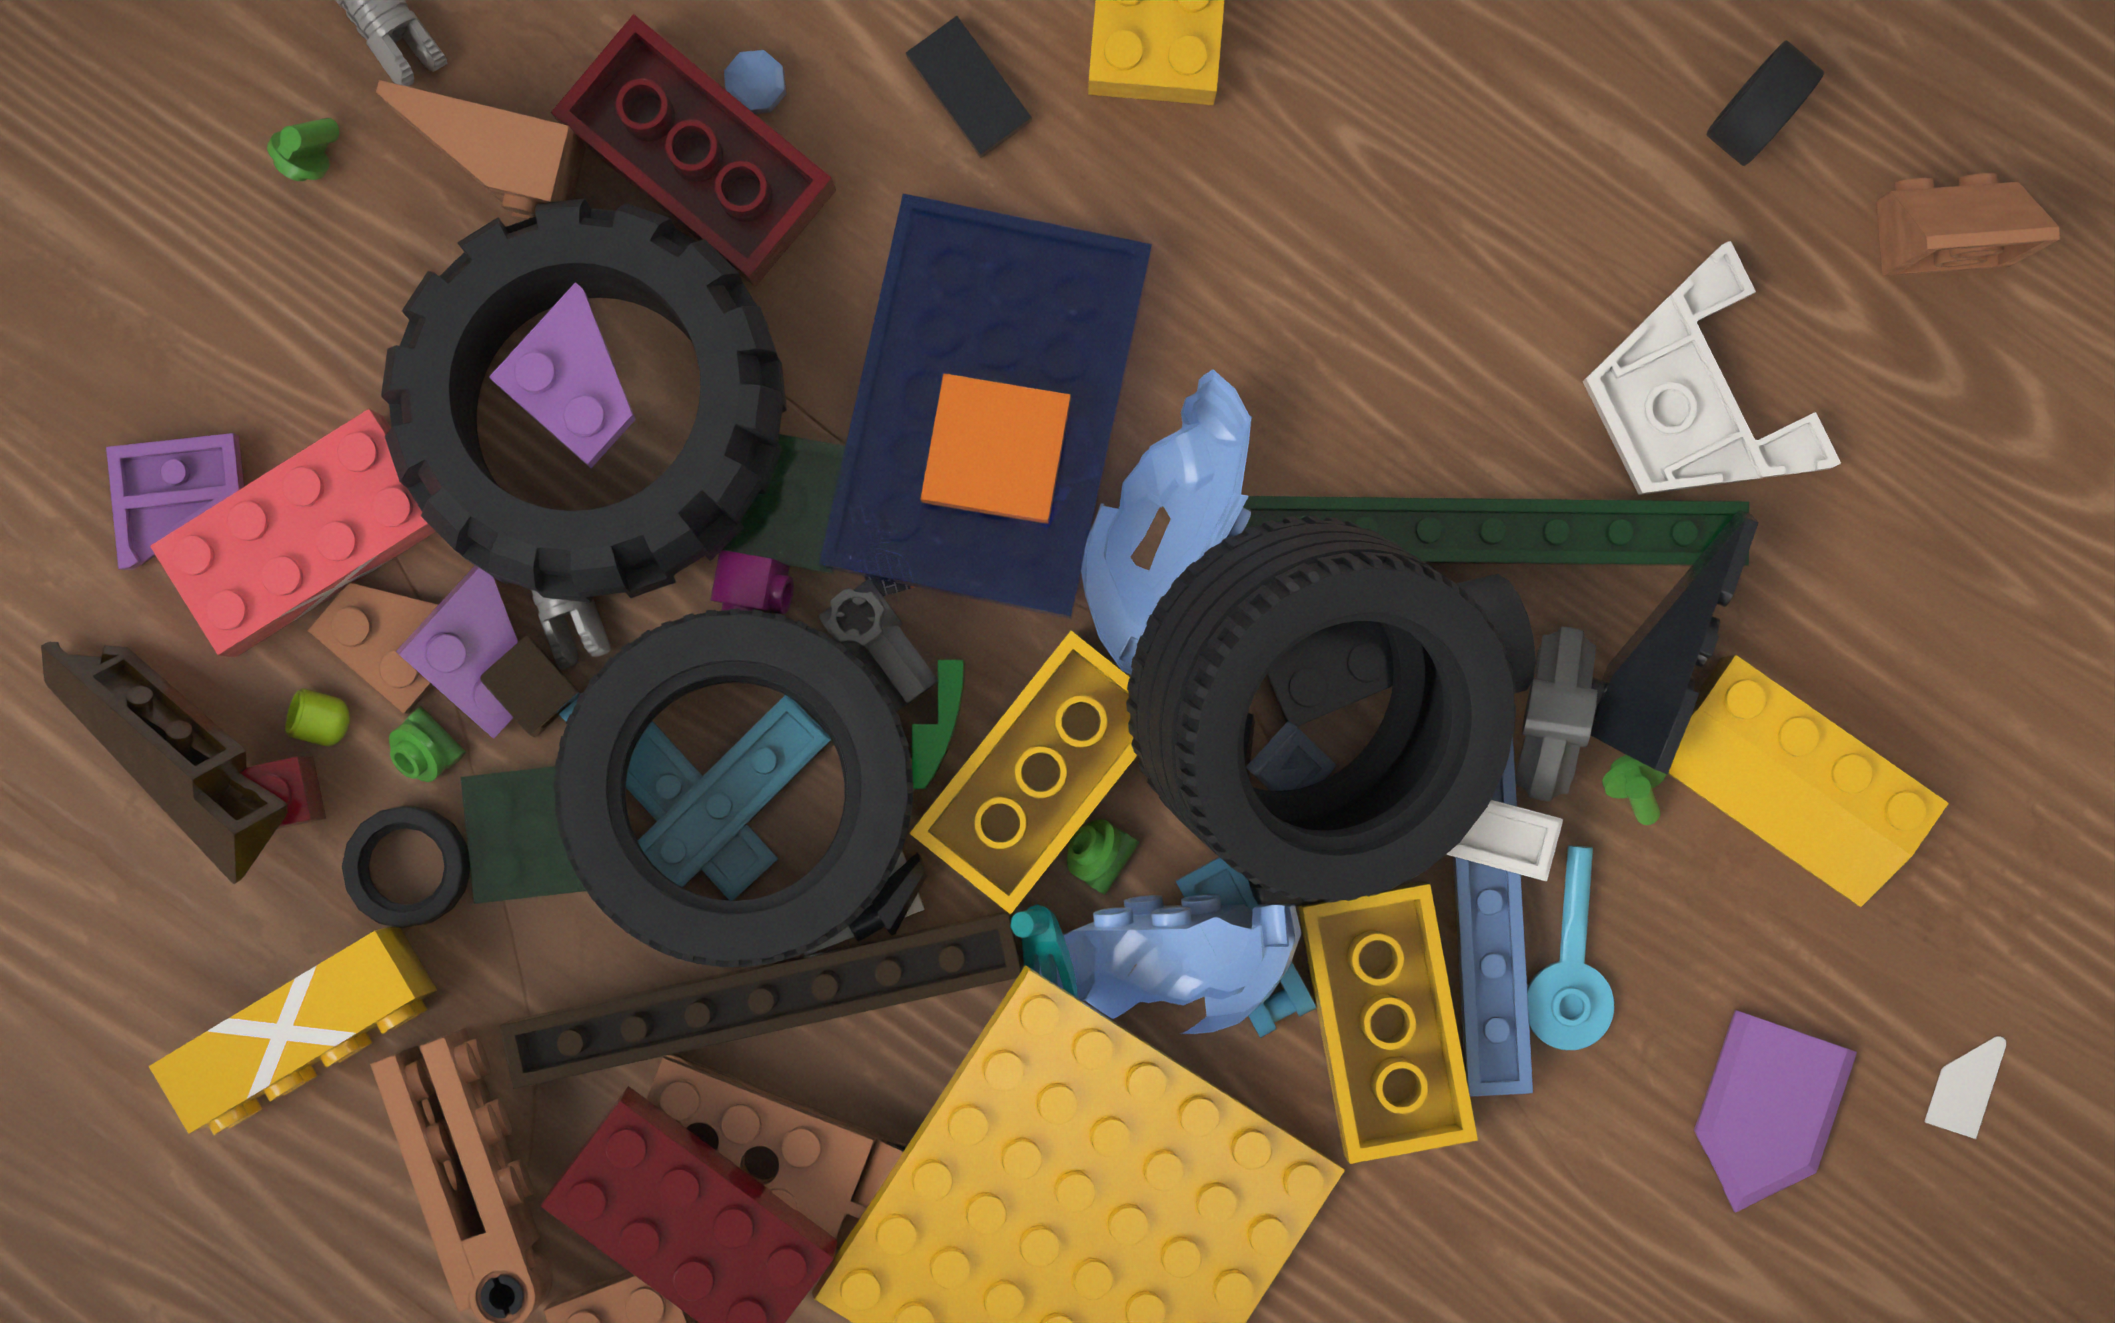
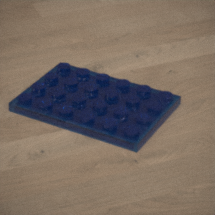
(1002, 306)

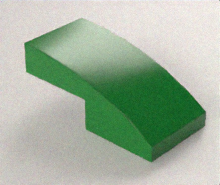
(933, 741)

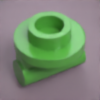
(301, 149)
(423, 747)
(1635, 781)
(1099, 853)

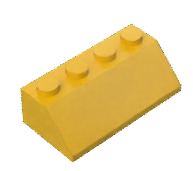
(1802, 782)

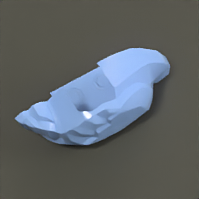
(1199, 484)
(1177, 959)

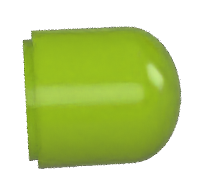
(317, 718)

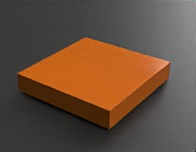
(996, 448)

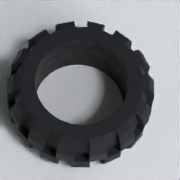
(490, 293)

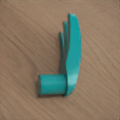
(1045, 946)

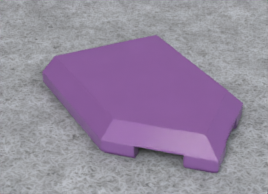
(1770, 1107)

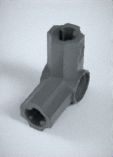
(873, 634)
(1557, 714)

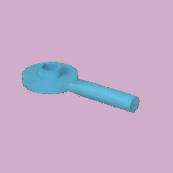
(1569, 999)

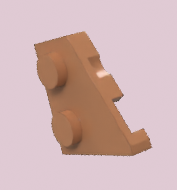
(366, 630)

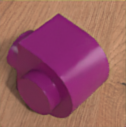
(752, 583)

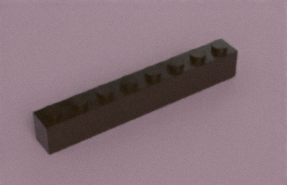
(760, 999)

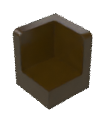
(530, 686)

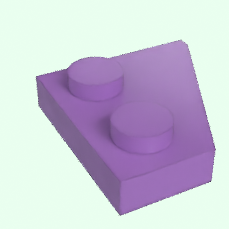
(569, 379)
(166, 486)
(461, 643)

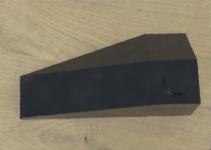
(1649, 683)

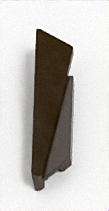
(169, 751)

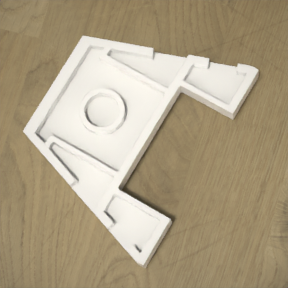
(1673, 406)

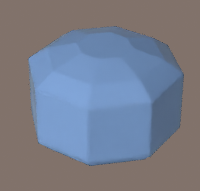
(756, 81)

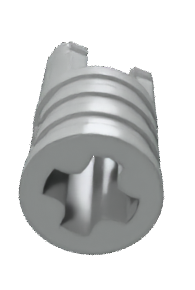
(386, 23)
(586, 620)

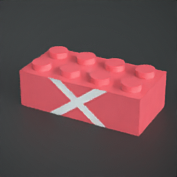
(293, 537)

